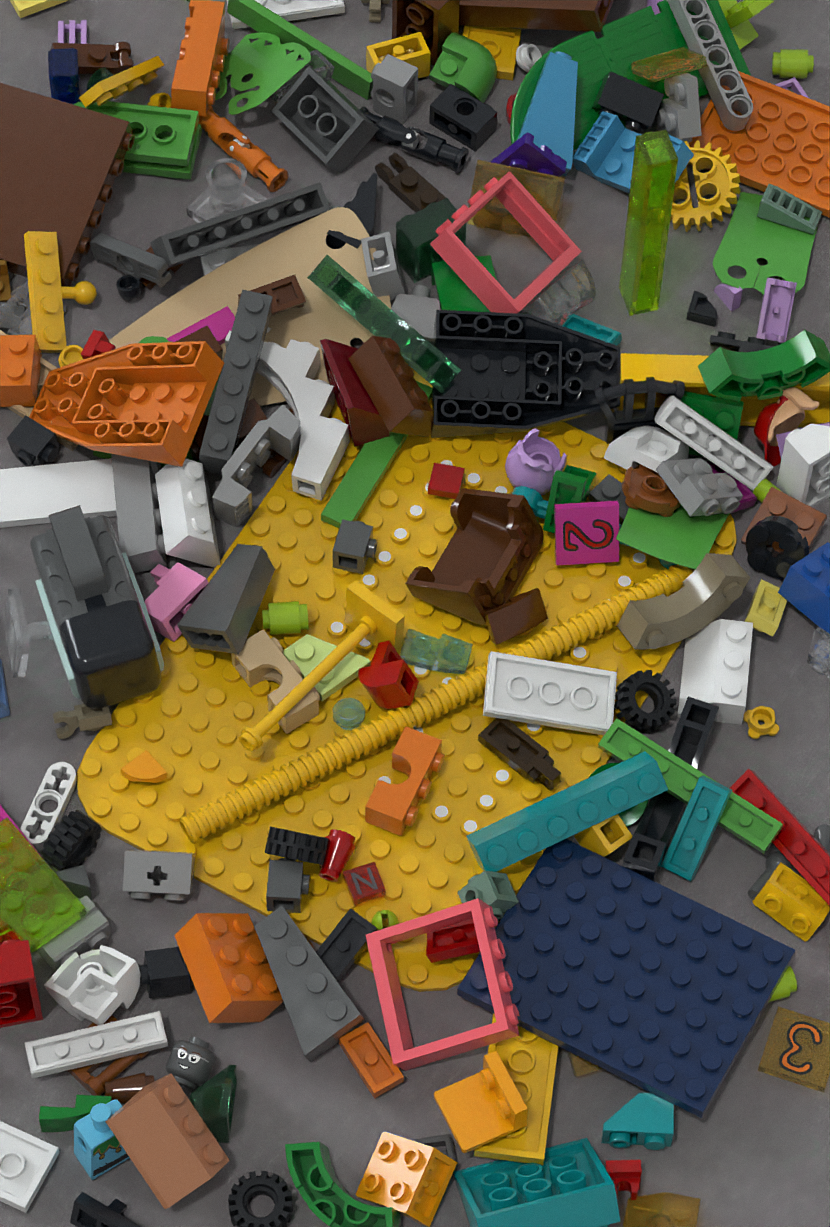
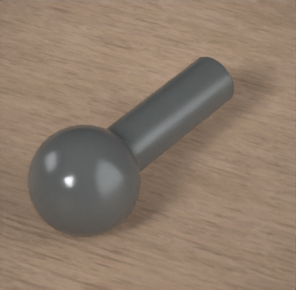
(771, 863)

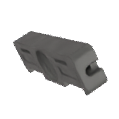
(130, 259)

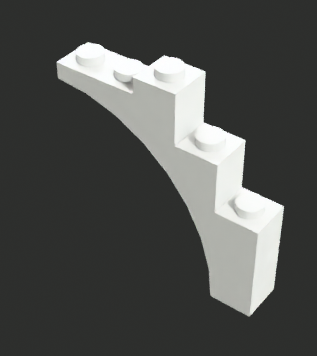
(311, 400)

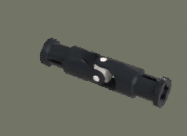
(435, 150)

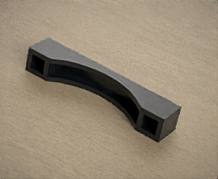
(664, 810)

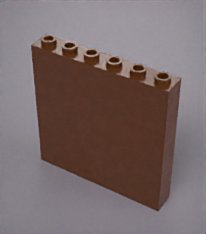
(55, 174)

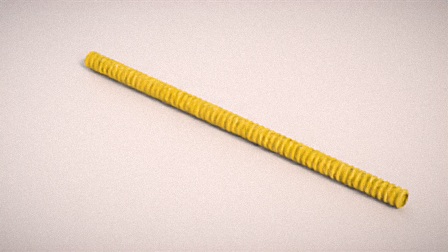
(421, 710)

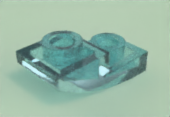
(435, 654)

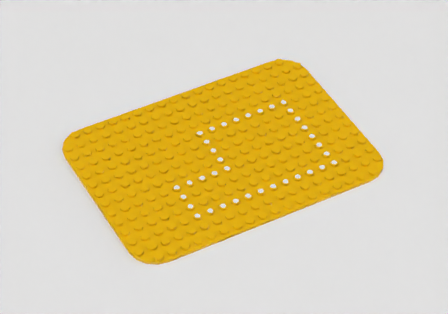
(205, 704)

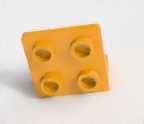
(482, 1105)
(406, 1177)

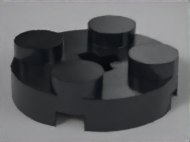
(760, 549)

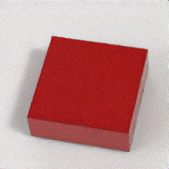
(445, 480)

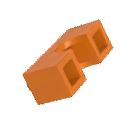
(395, 805)

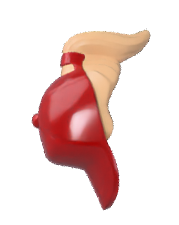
(780, 418)

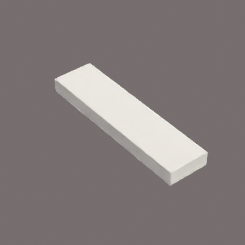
(96, 1044)

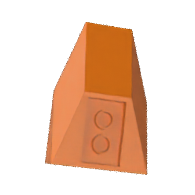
(132, 399)

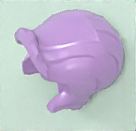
(534, 462)

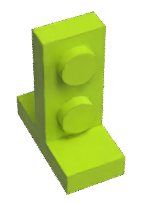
(738, 18)

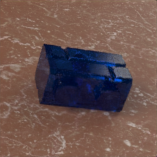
(64, 75)

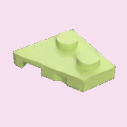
(311, 651)

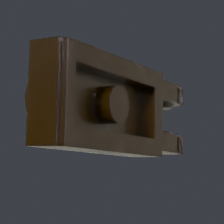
(408, 184)

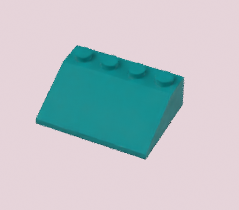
(563, 1192)

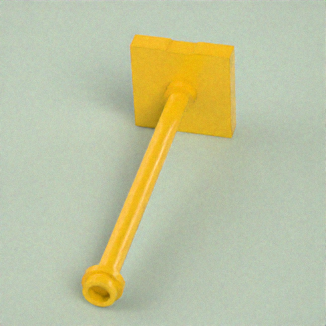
(369, 619)

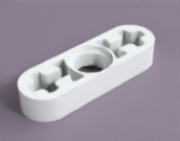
(47, 792)

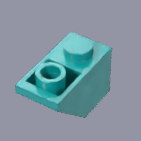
(642, 1121)

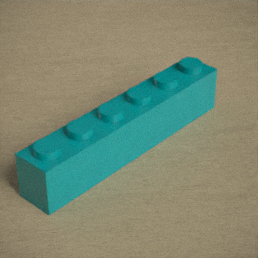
(567, 812)

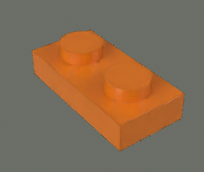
(371, 1060)

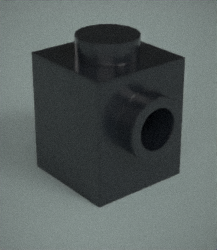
(33, 443)
(165, 973)

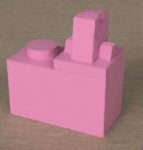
(173, 597)

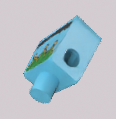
(95, 1142)

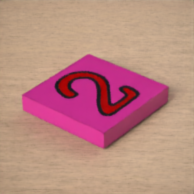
(586, 532)

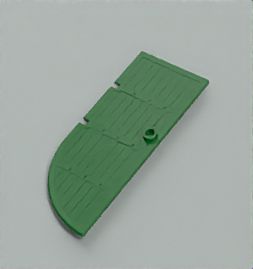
(623, 42)

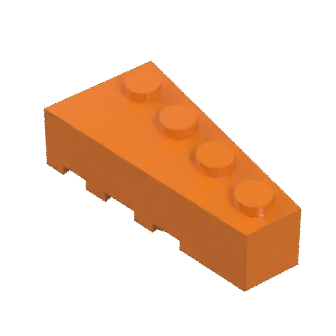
(200, 57)

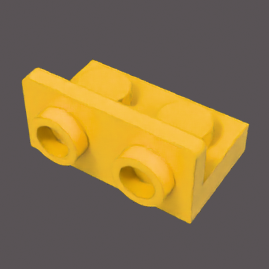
(792, 902)

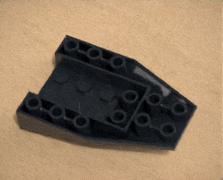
(517, 373)

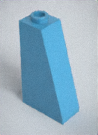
(553, 106)

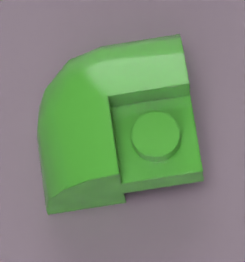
(466, 66)

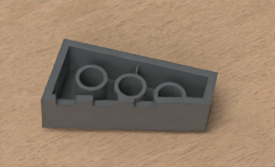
(310, 992)

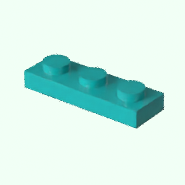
(696, 828)

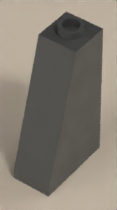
(229, 602)

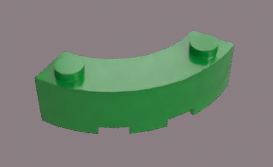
(766, 371)
(325, 1196)

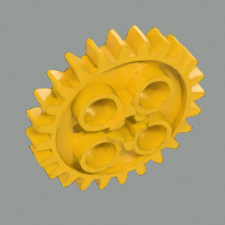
(719, 181)

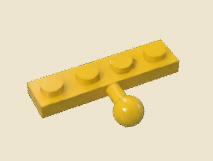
(122, 82)
(47, 292)

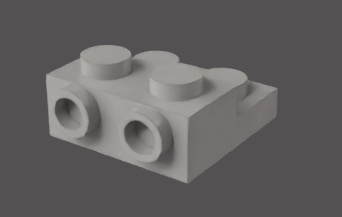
(681, 110)
(699, 488)

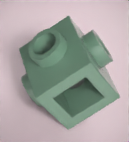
(492, 889)

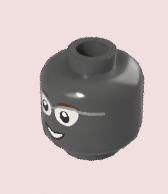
(191, 1062)

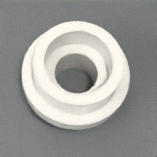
(527, 56)

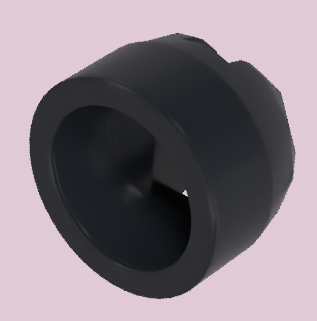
(127, 281)

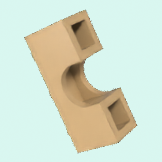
(264, 660)

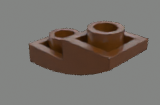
(515, 617)

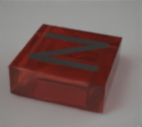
(364, 883)

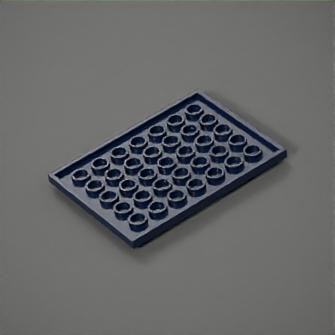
(632, 974)

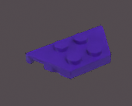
(528, 156)

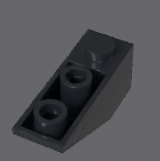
(365, 208)

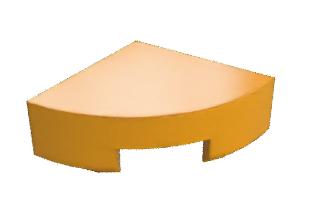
(144, 769)

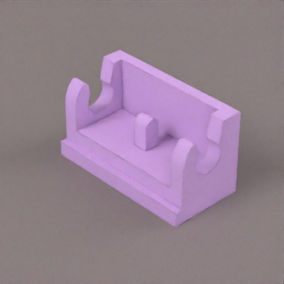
(776, 310)

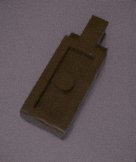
(520, 752)

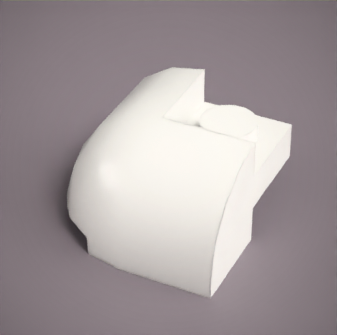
(646, 447)
(95, 984)

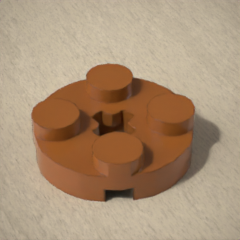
(639, 494)

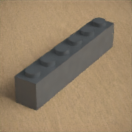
(241, 225)
(236, 380)

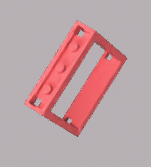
(532, 219)
(391, 998)

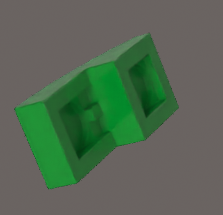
(63, 1118)

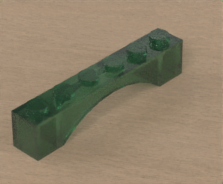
(384, 322)

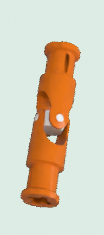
(254, 159)

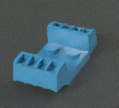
(609, 152)

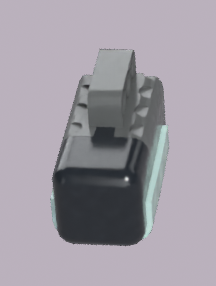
(95, 610)

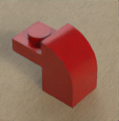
(388, 678)

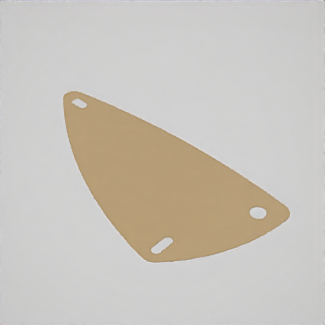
(289, 253)

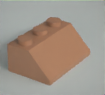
(167, 1140)

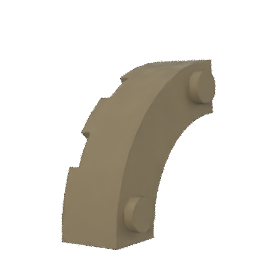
(701, 600)

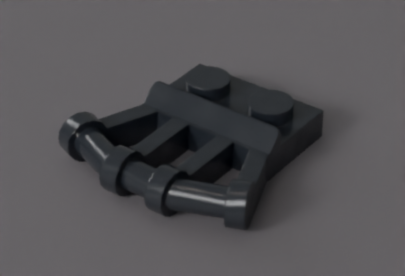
(624, 420)

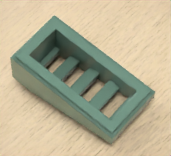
(781, 208)

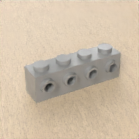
(138, 512)

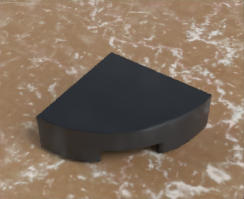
(701, 310)

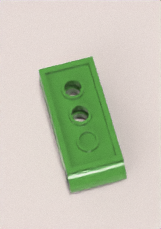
(163, 141)

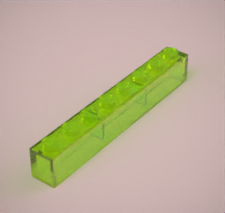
(648, 221)

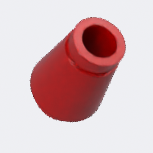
(338, 853)

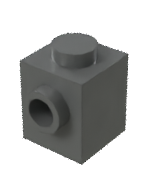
(353, 546)
(286, 885)

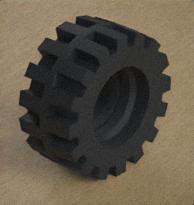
(296, 845)

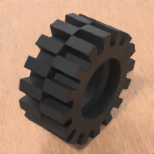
(657, 691)
(71, 841)
(257, 1185)

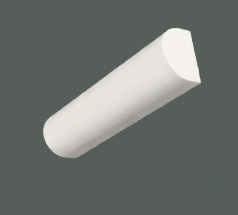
(712, 442)

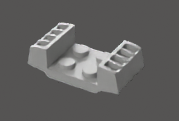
(279, 433)

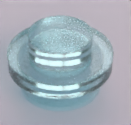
(348, 713)

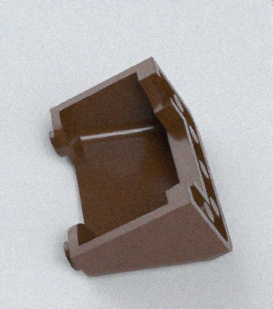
(485, 556)

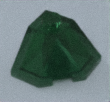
(216, 1102)

